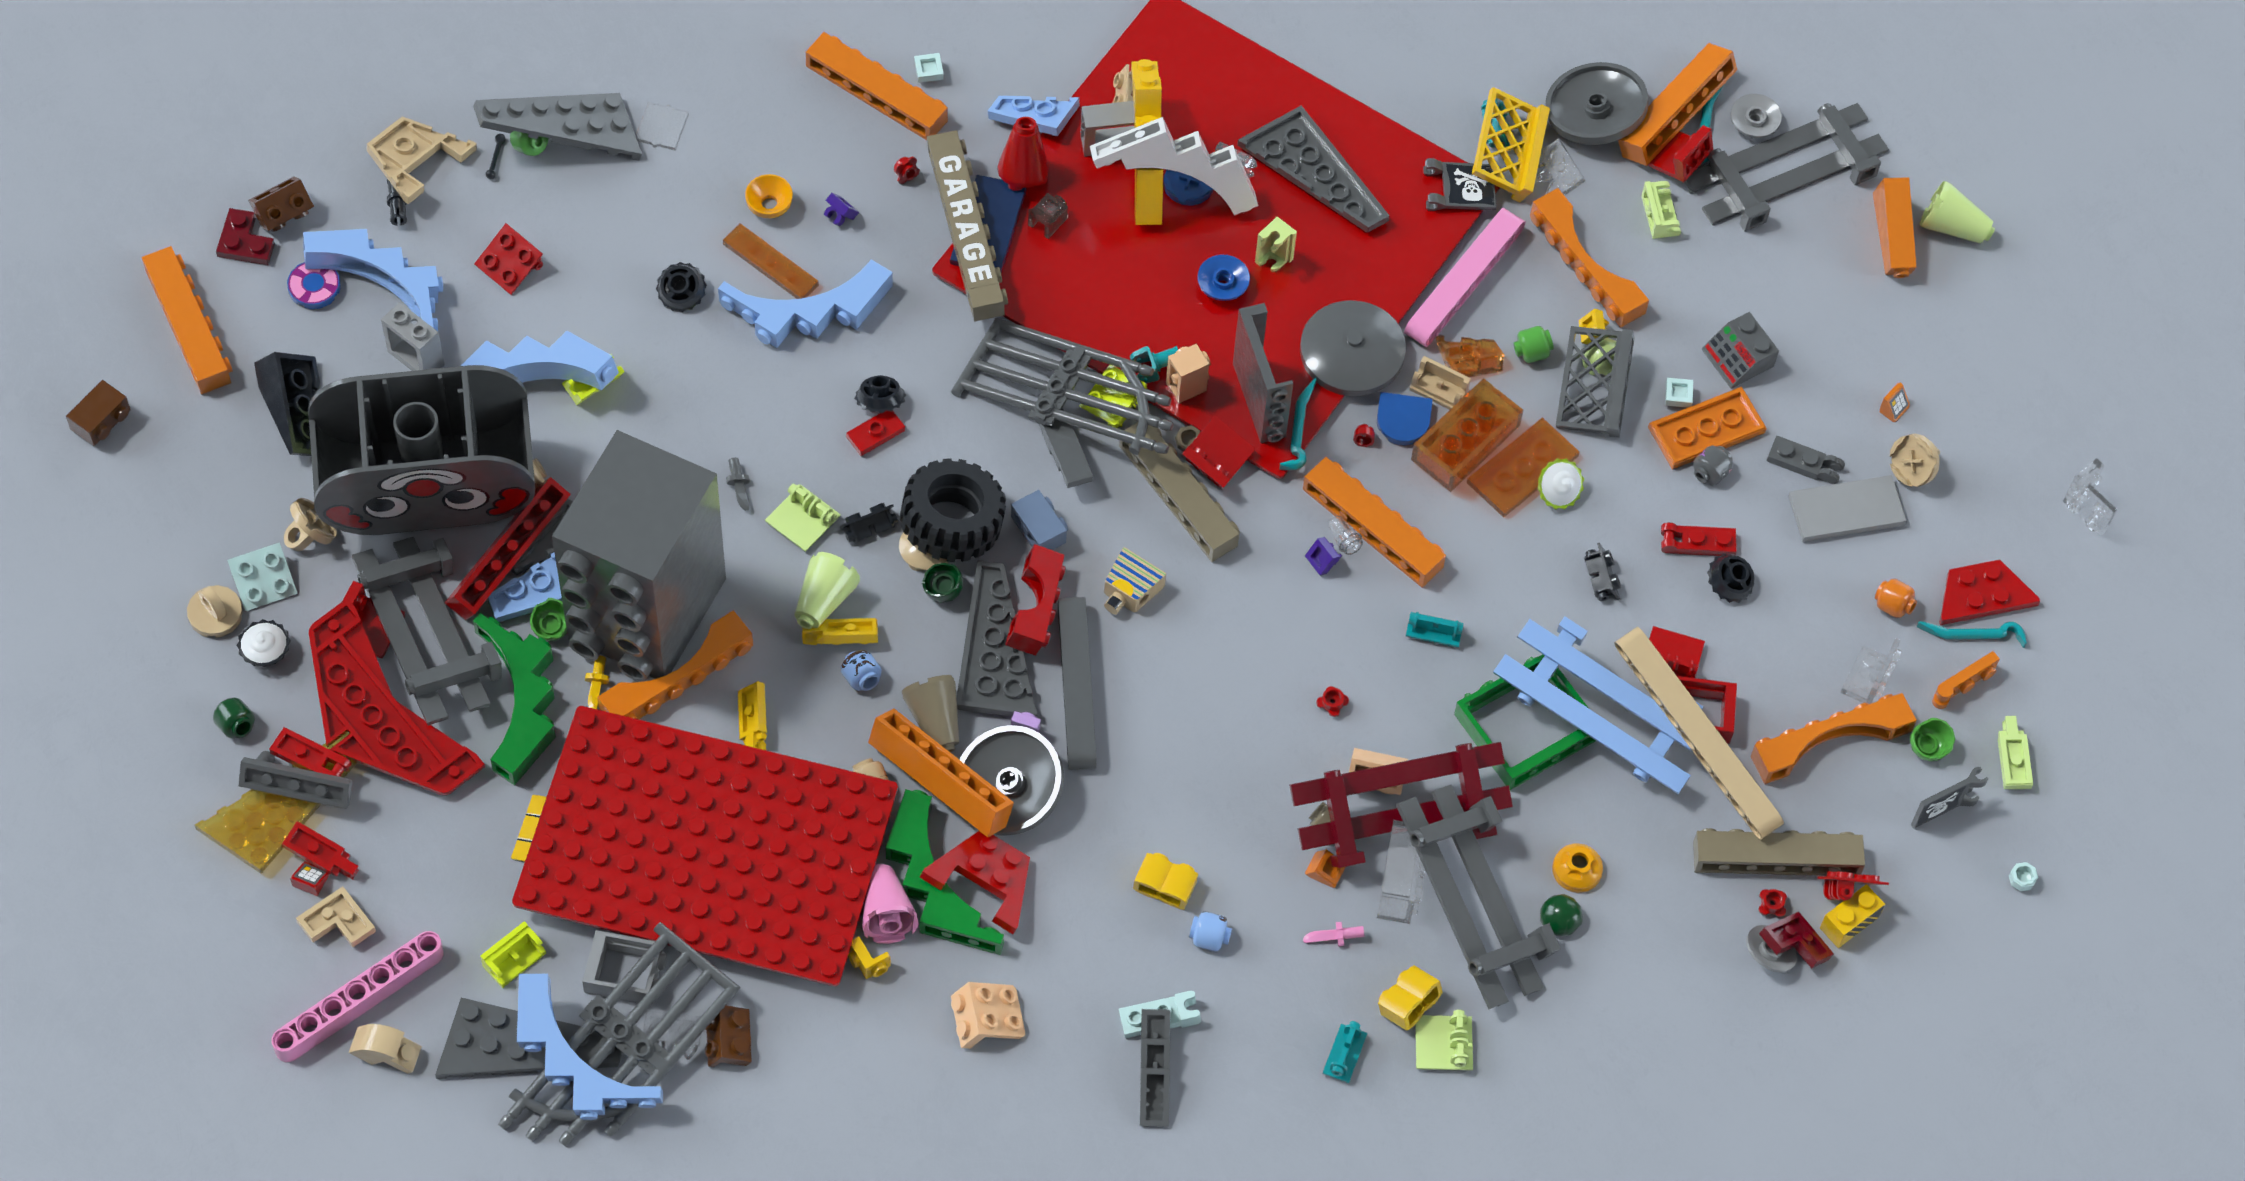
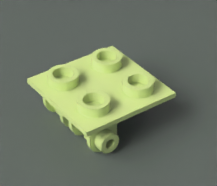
(802, 517)
(1444, 1042)

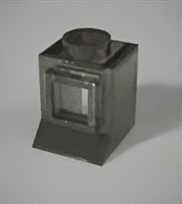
(1050, 212)

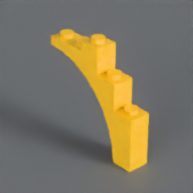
(1147, 108)

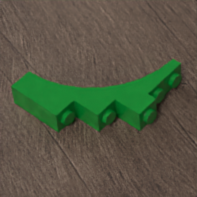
(529, 728)

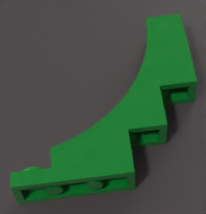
(944, 913)

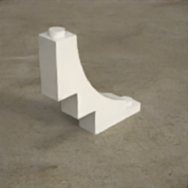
(1154, 148)

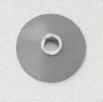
(1759, 108)
(1764, 954)

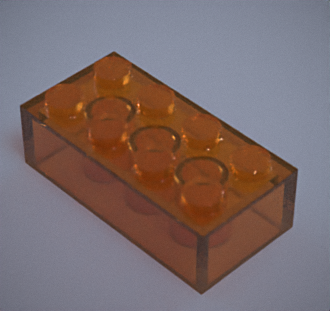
(1467, 435)

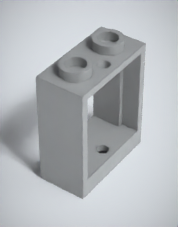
(1104, 116)
(412, 344)
(625, 944)

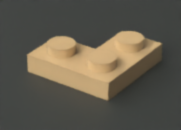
(336, 911)

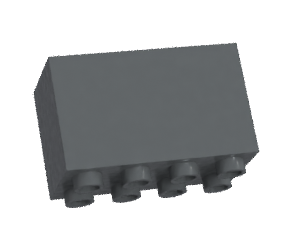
(639, 557)

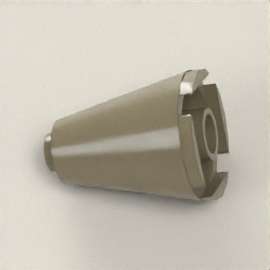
(935, 709)

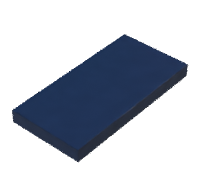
(1001, 214)

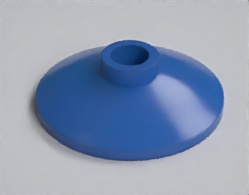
(1226, 269)

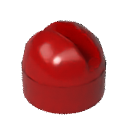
(1367, 438)

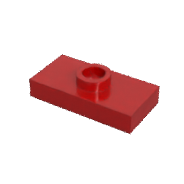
(875, 432)

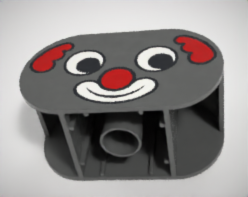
(421, 450)

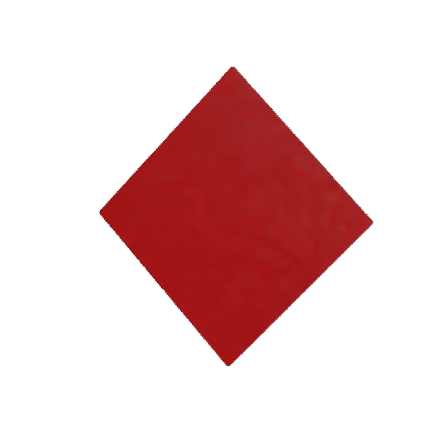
(1139, 285)

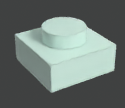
(928, 67)
(1678, 392)

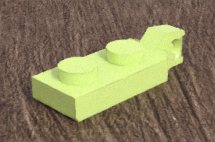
(2014, 756)

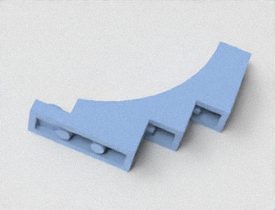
(565, 359)

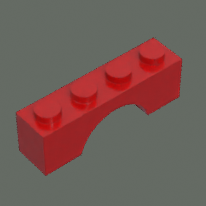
(1041, 573)

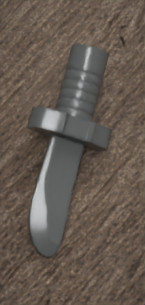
(738, 480)

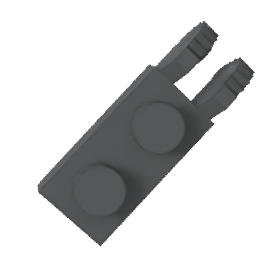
(1805, 460)

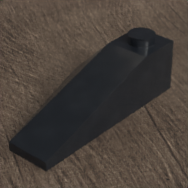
(287, 387)

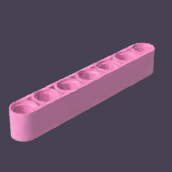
(1464, 277)
(351, 1008)

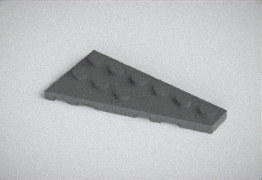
(486, 1042)

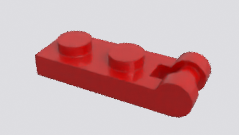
(1698, 540)
(307, 754)

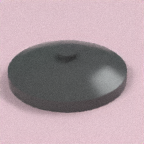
(1597, 103)
(1352, 348)
(1023, 769)

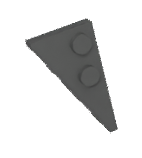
(543, 544)

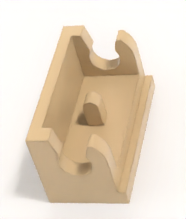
(1439, 383)

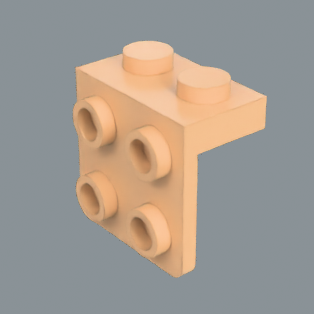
(986, 1011)

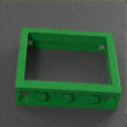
(1538, 762)

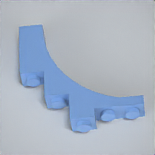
(355, 254)
(811, 315)
(591, 1090)

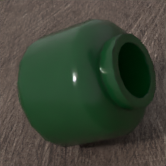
(233, 718)

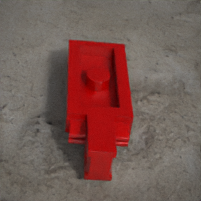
(319, 851)

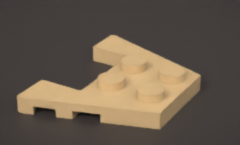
(408, 145)

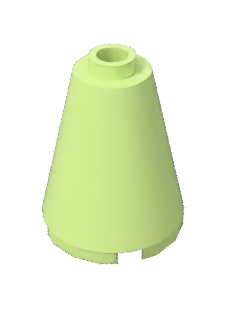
(1956, 215)
(824, 589)

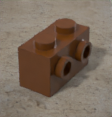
(281, 204)
(98, 413)

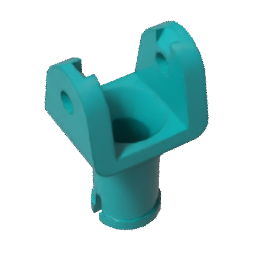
(1157, 360)

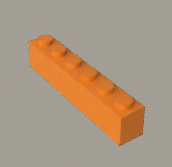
(876, 86)
(1679, 103)
(186, 319)
(1376, 522)
(940, 772)

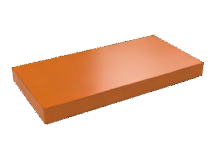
(1715, 422)

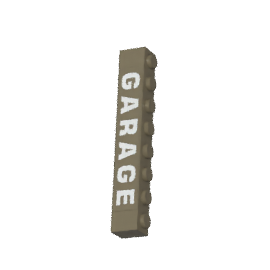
(965, 225)

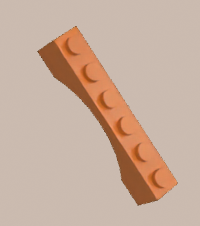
(1618, 295)
(725, 641)
(1882, 719)

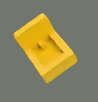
(861, 958)

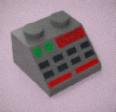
(1741, 350)

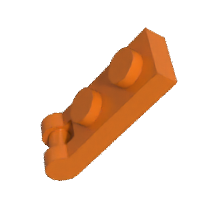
(1965, 679)

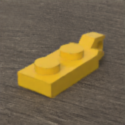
(842, 632)
(752, 715)

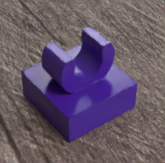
(841, 207)
(1322, 556)

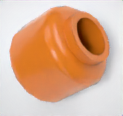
(1895, 598)

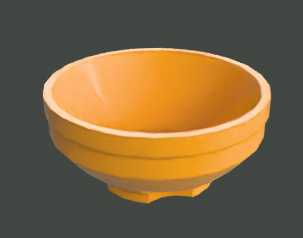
(768, 187)
(1575, 878)

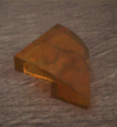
(1471, 356)

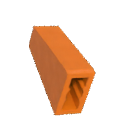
(1895, 226)

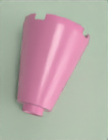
(887, 908)

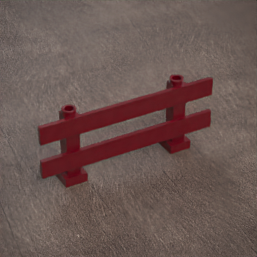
(1335, 788)

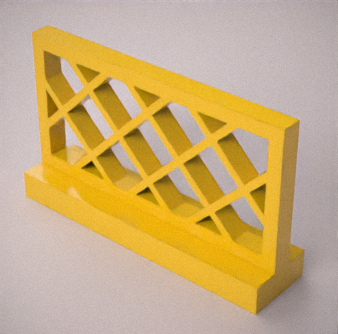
(1531, 144)

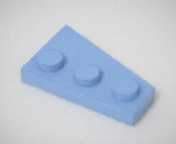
(1049, 114)
(524, 593)

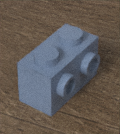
(1038, 521)

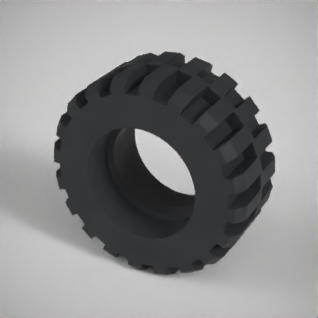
(948, 536)

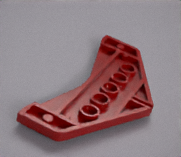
(380, 729)

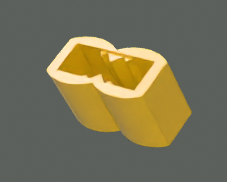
(1165, 880)
(1409, 997)

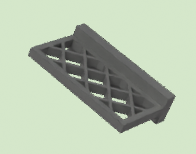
(1618, 382)

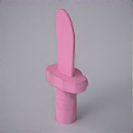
(1339, 933)

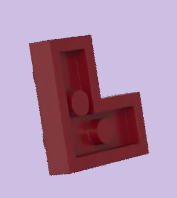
(238, 242)
(1797, 933)

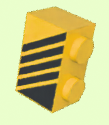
(1852, 916)

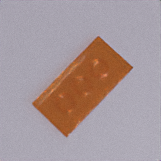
(1515, 470)

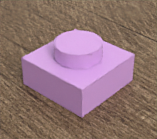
(1026, 720)

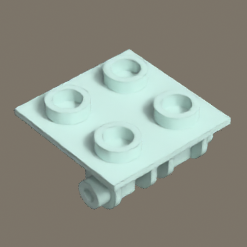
(262, 576)

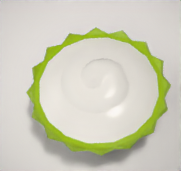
(1560, 483)

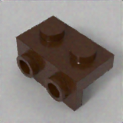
(729, 1037)

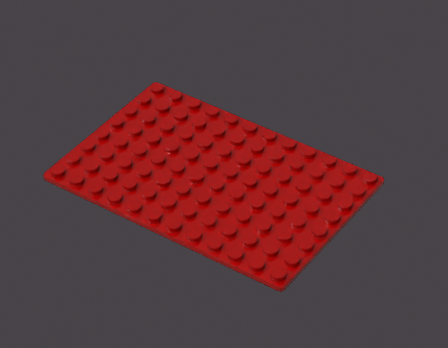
(712, 839)

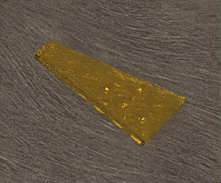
(259, 823)

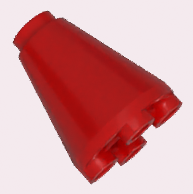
(1023, 157)

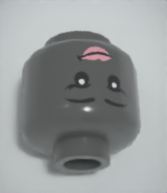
(1712, 464)

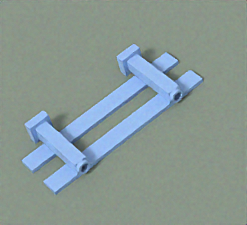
(1536, 687)

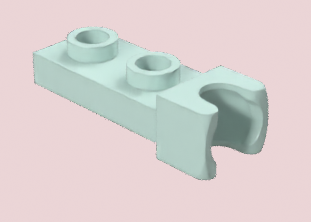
(1179, 1015)

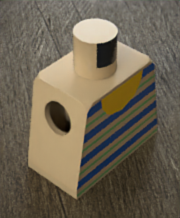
(1132, 582)

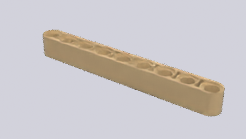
(1699, 733)

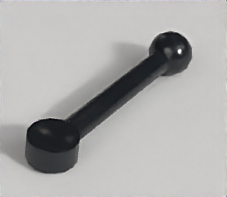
(499, 139)

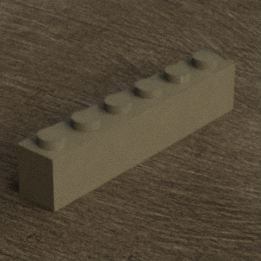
(1185, 496)
(1777, 853)

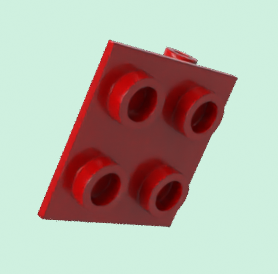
(509, 259)
(1678, 650)
(1841, 884)

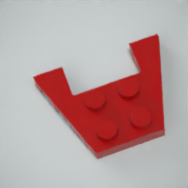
(990, 865)

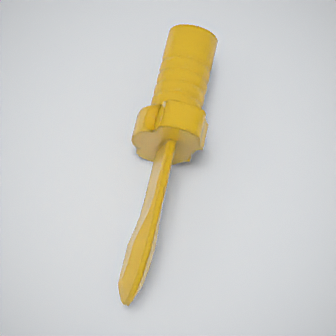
(596, 679)

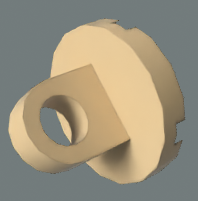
(1914, 460)
(309, 526)
(214, 611)

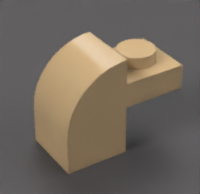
(385, 1044)

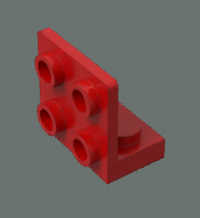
(1684, 154)
(1218, 452)
(369, 618)

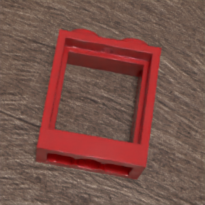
(1716, 690)

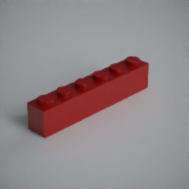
(507, 549)

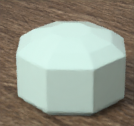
(2023, 876)

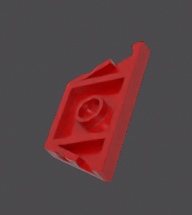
(1983, 592)

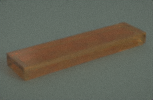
(770, 262)

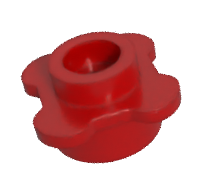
(906, 169)
(1336, 694)
(1775, 895)

